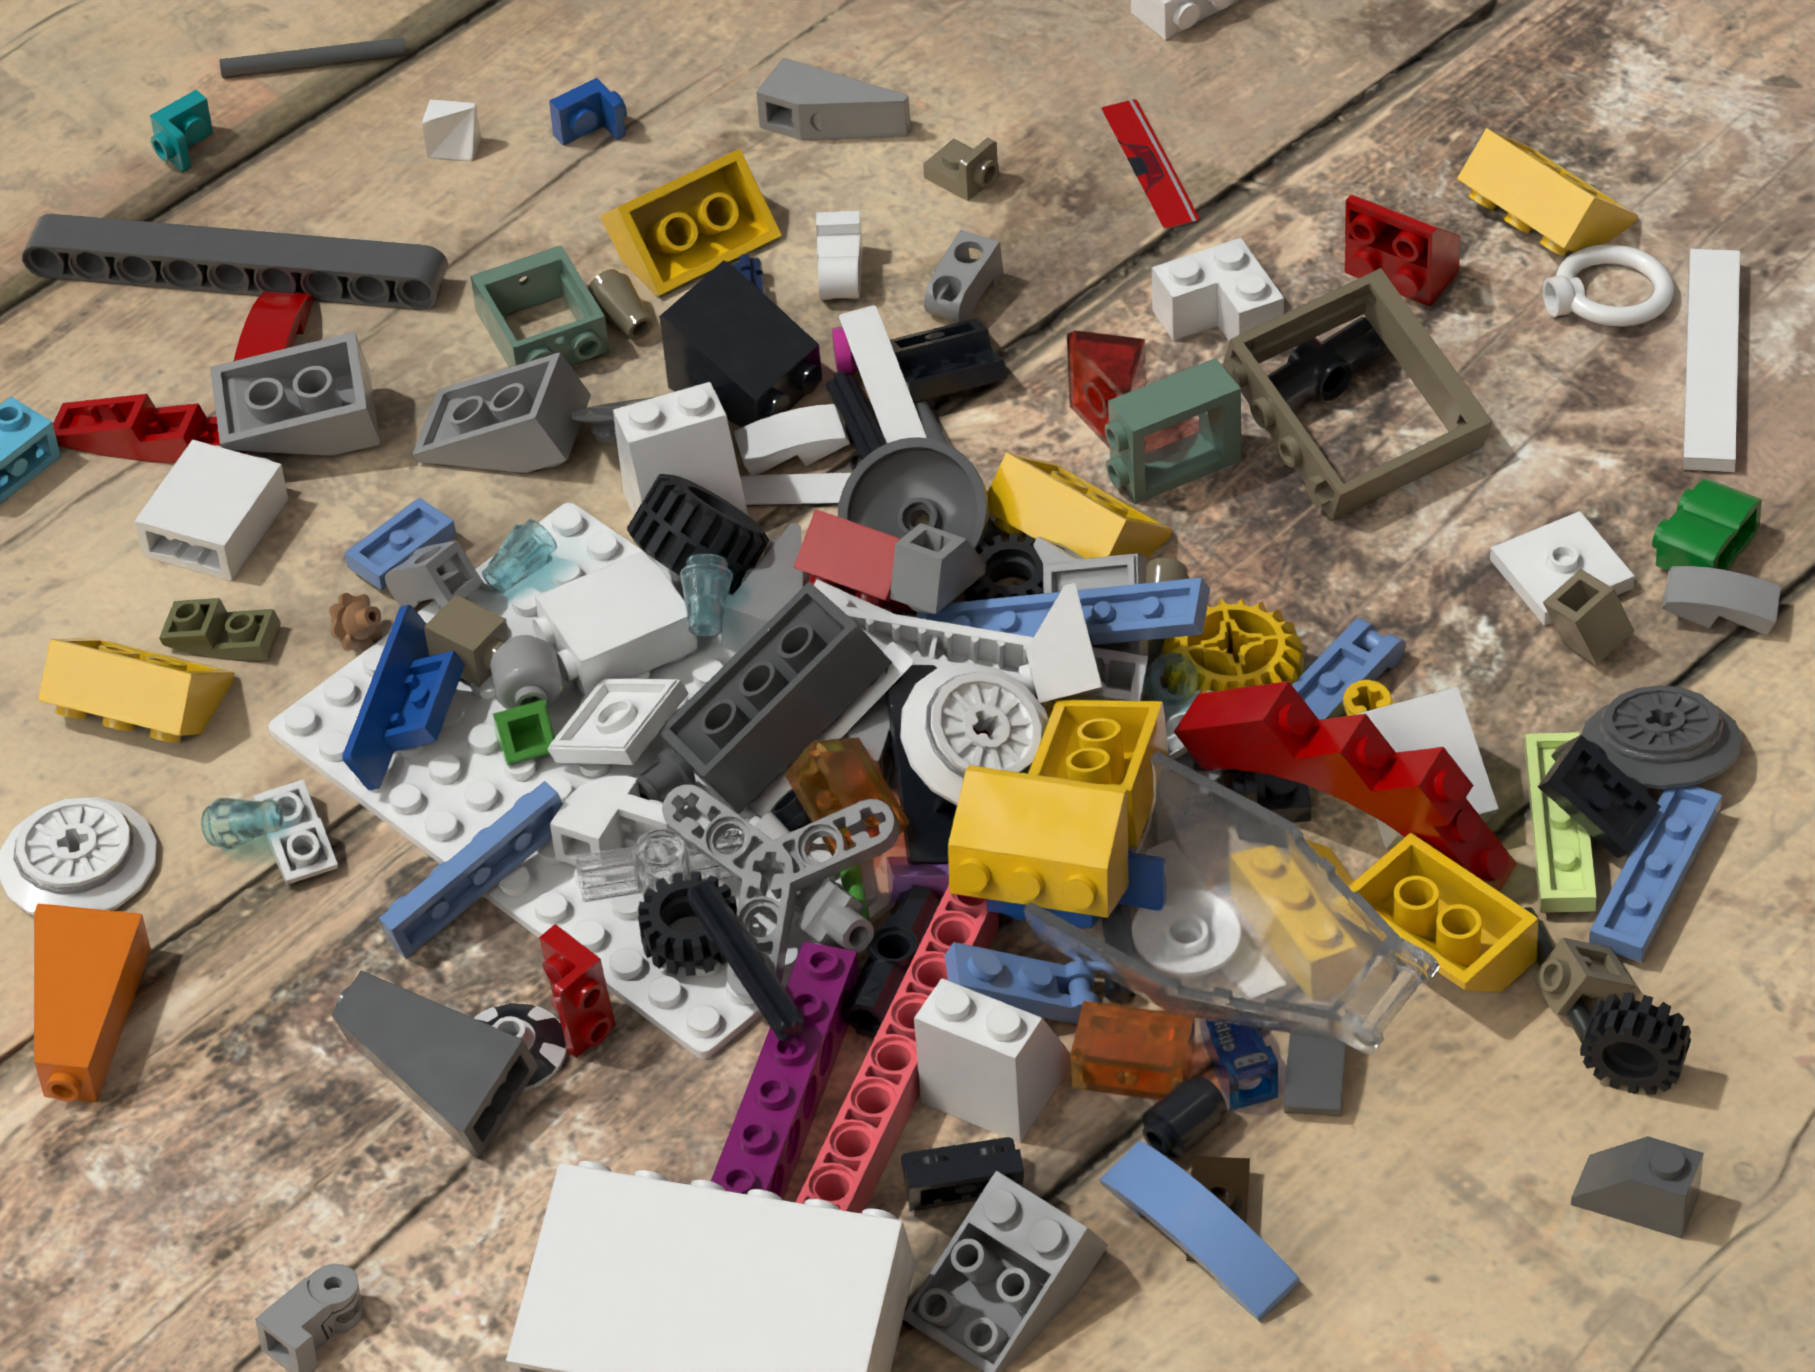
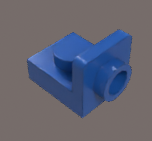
(587, 110)

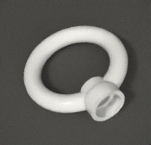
(1567, 294)

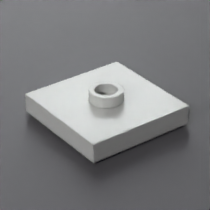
(1552, 554)
(617, 721)

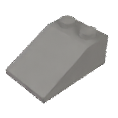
(298, 400)
(506, 418)

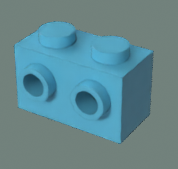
(26, 446)

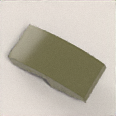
(210, 631)

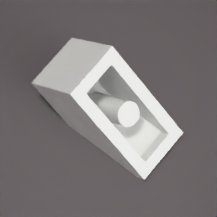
(1061, 654)

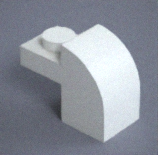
(603, 818)

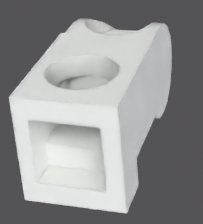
(839, 254)

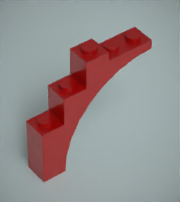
(1349, 758)

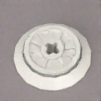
(941, 721)
(107, 871)

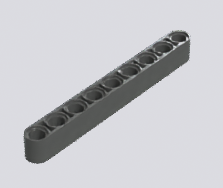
(235, 261)

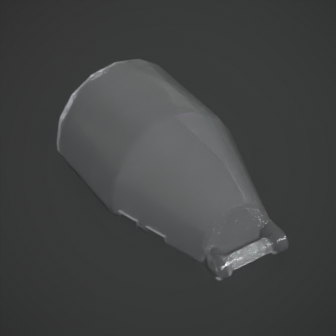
(1248, 925)

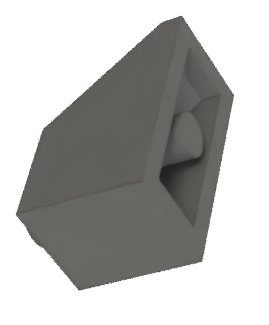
(1642, 1184)

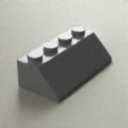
(775, 697)

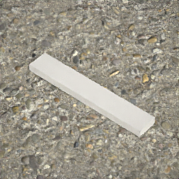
(1711, 361)

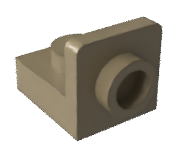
(962, 168)
(1577, 970)

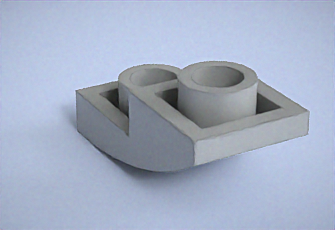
(1707, 592)

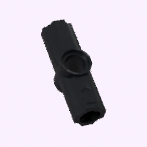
(1328, 365)
(889, 960)

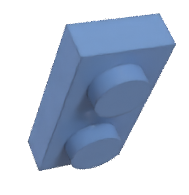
(396, 539)

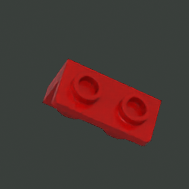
(577, 990)

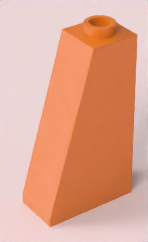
(82, 994)

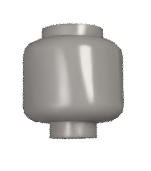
(525, 672)

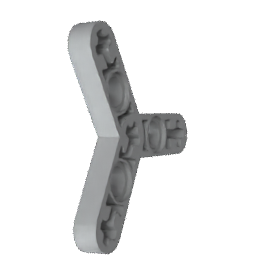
(788, 851)

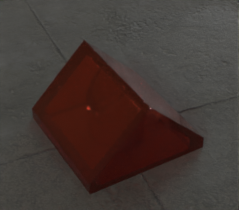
(1100, 371)

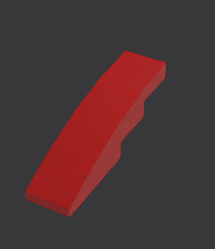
(133, 428)

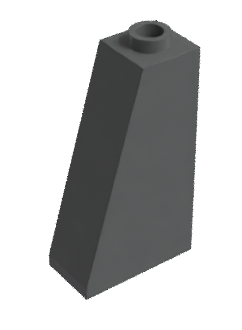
(440, 1058)

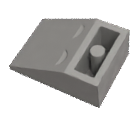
(1004, 1276)

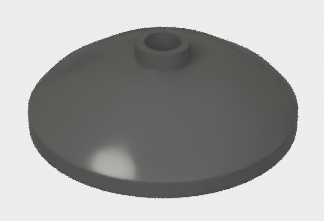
(916, 480)

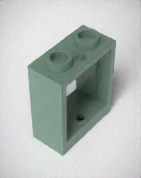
(549, 276)
(1196, 391)

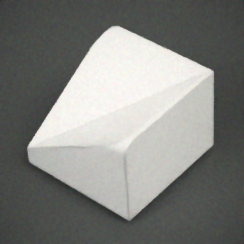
(451, 130)

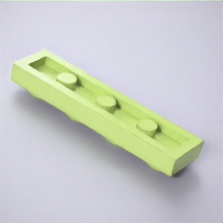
(1559, 842)

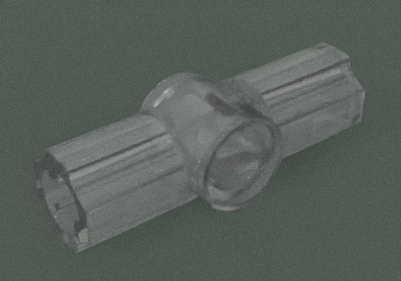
(639, 867)

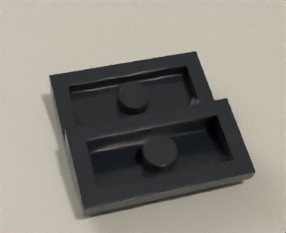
(948, 359)

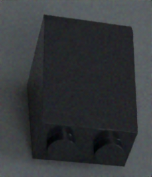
(741, 345)

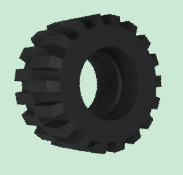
(689, 520)

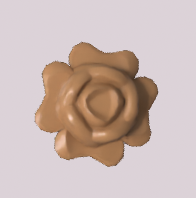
(355, 622)

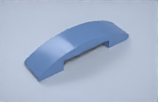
(1202, 1228)

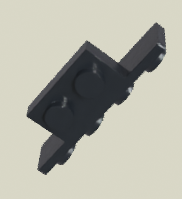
(928, 813)

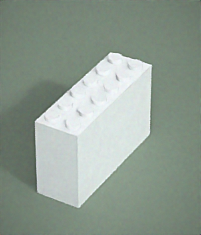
(707, 1280)

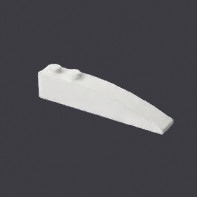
(950, 644)

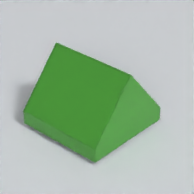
(524, 731)

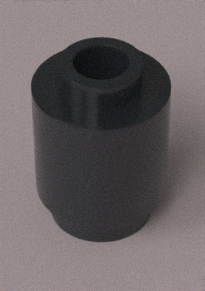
(1183, 1117)

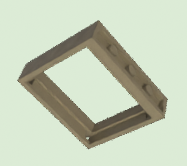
(1414, 351)

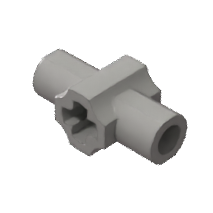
(833, 916)

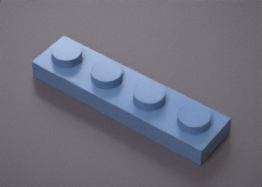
(472, 871)
(1655, 871)

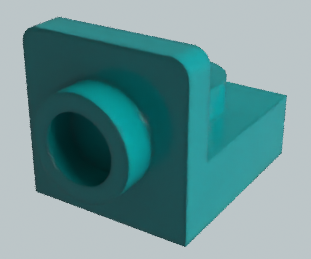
(180, 127)

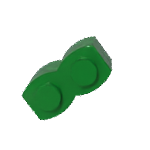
(1708, 527)

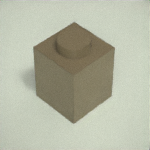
(1588, 616)
(470, 633)

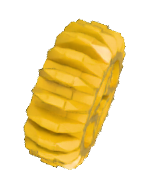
(1240, 648)

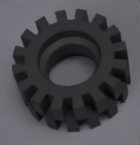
(1007, 561)
(675, 946)
(1635, 1043)

